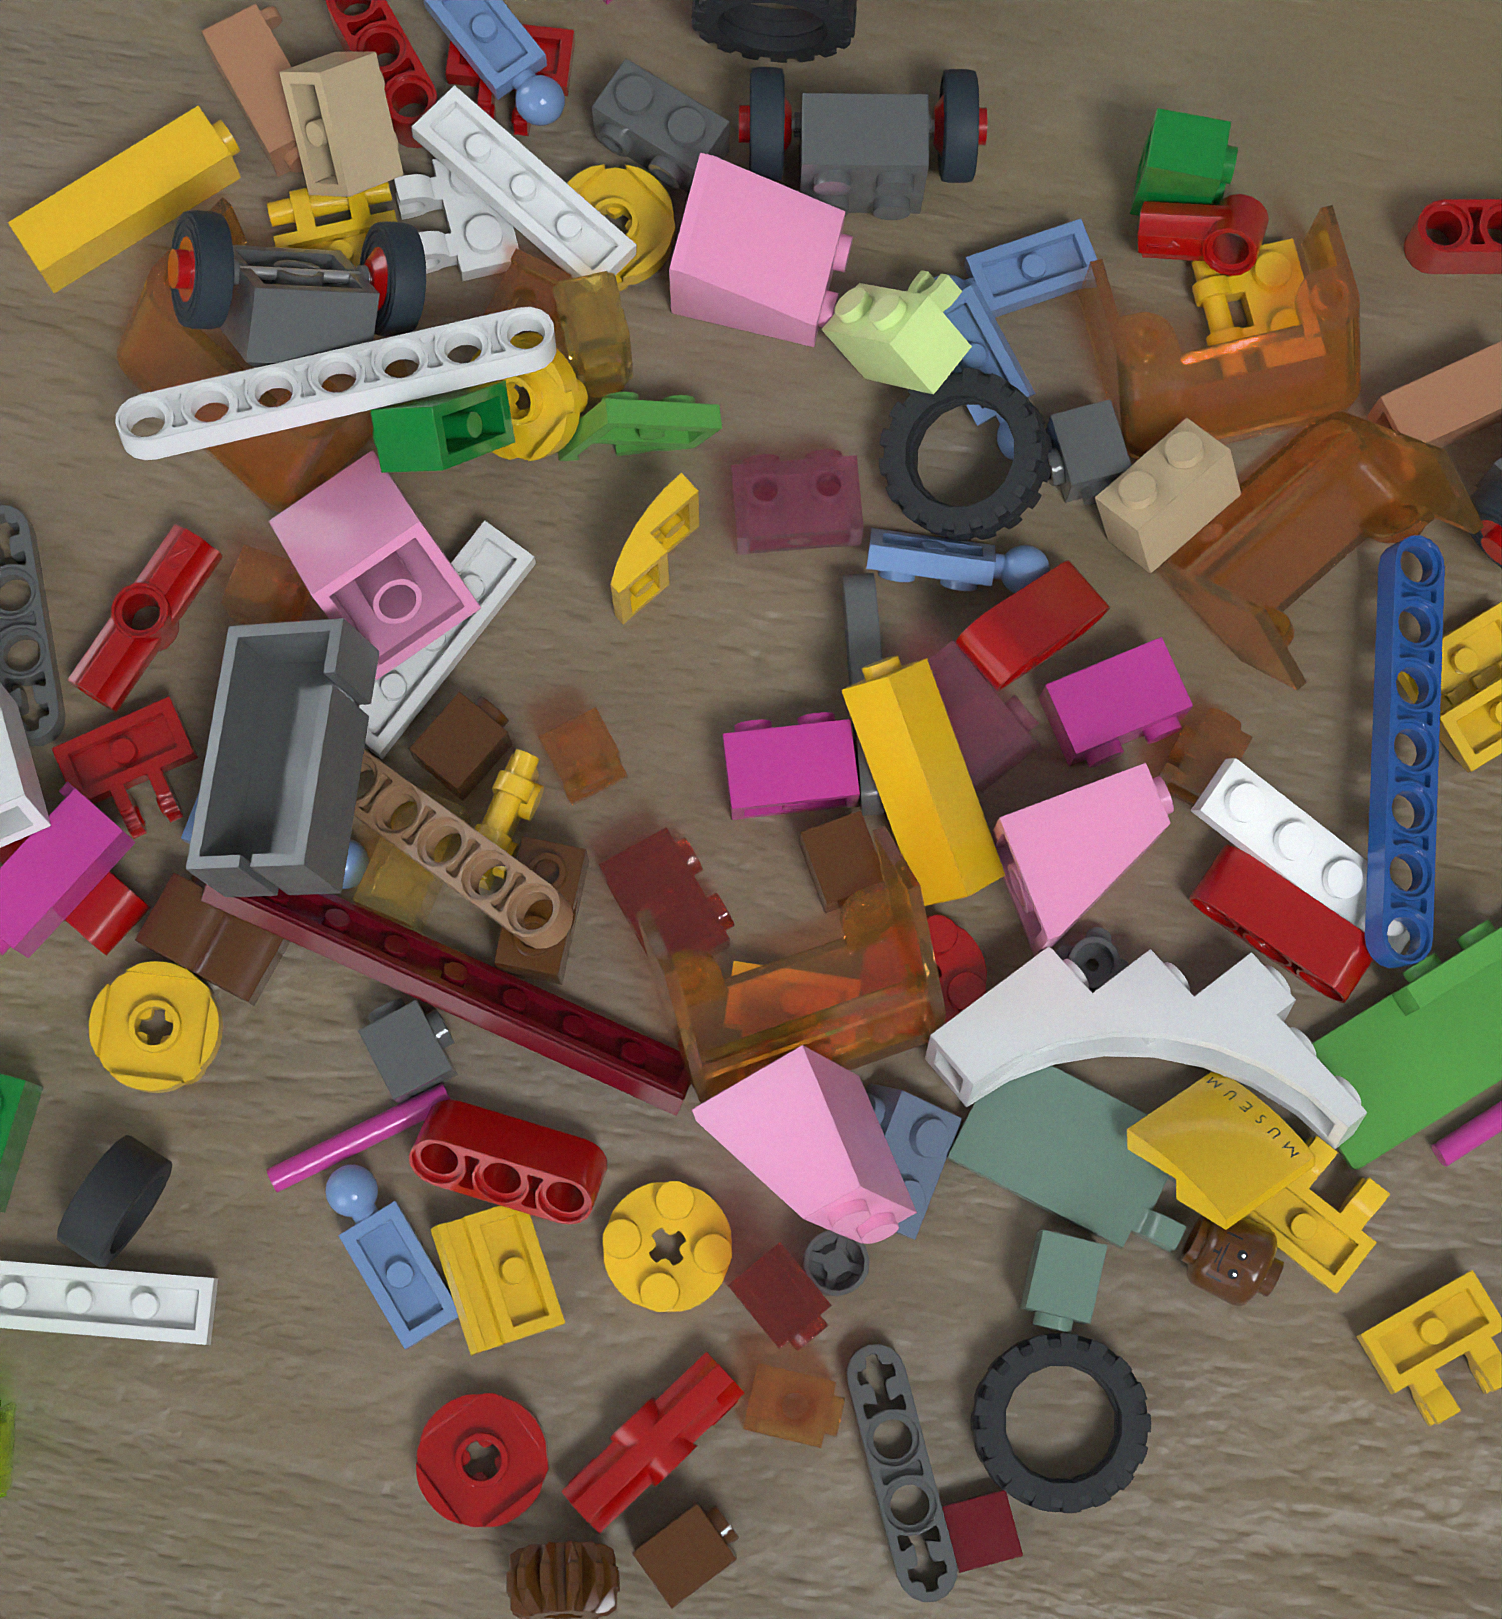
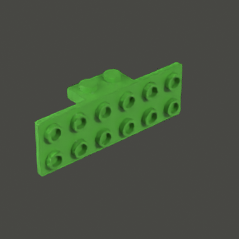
(1422, 1045)

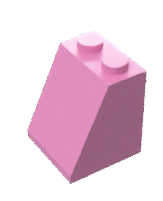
(756, 254)
(374, 562)
(1077, 847)
(814, 1144)

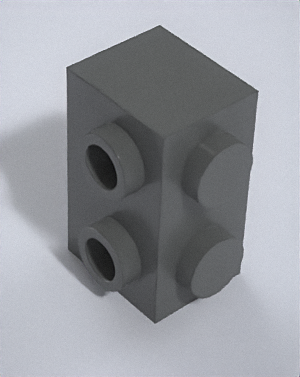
(657, 125)

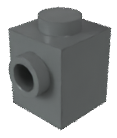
(1086, 451)
(408, 1048)

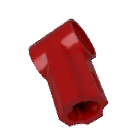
(1205, 232)

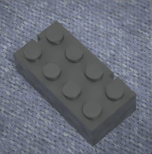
(283, 759)

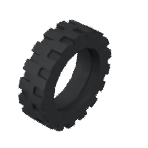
(773, 33)
(1009, 500)
(1126, 1397)

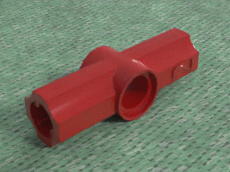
(167, 582)
(652, 1442)

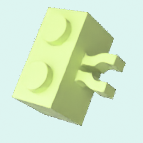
(900, 333)

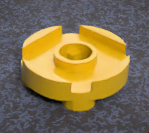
(644, 203)
(554, 408)
(135, 997)
(674, 1209)

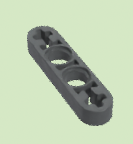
(33, 624)
(862, 649)
(909, 1469)

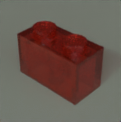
(662, 878)
(781, 1299)

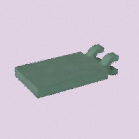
(1069, 1155)

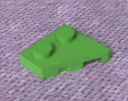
(644, 425)

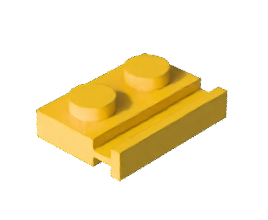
(497, 1277)

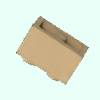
(342, 123)
(1168, 495)

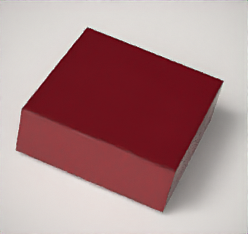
(982, 1530)

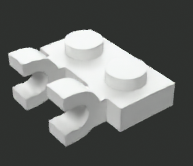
(477, 236)

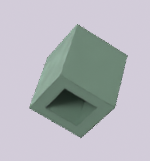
(1062, 1280)

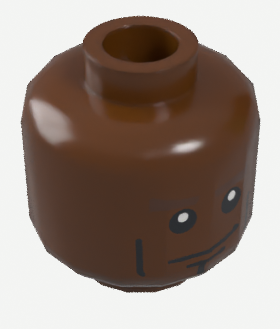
(1232, 1261)

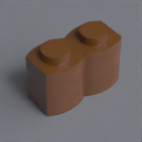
(211, 941)

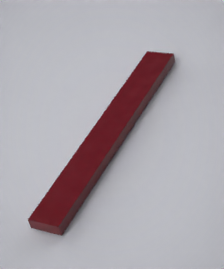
(470, 991)

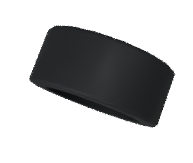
(114, 1200)

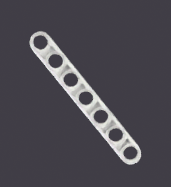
(314, 404)

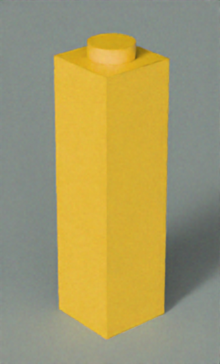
(127, 198)
(923, 779)

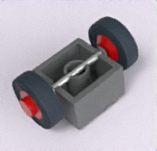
(865, 147)
(294, 300)

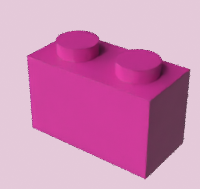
(1116, 703)
(790, 766)

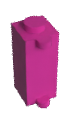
(56, 871)

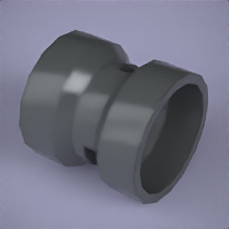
(842, 1259)

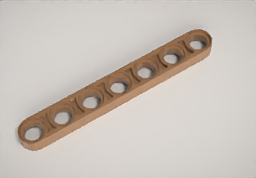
(469, 864)

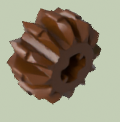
(563, 1581)

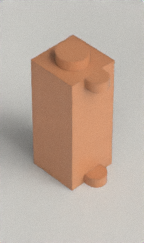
(251, 67)
(1447, 401)

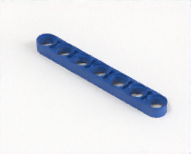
(1388, 773)

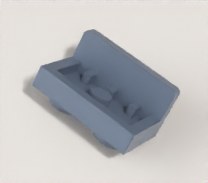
(919, 1142)

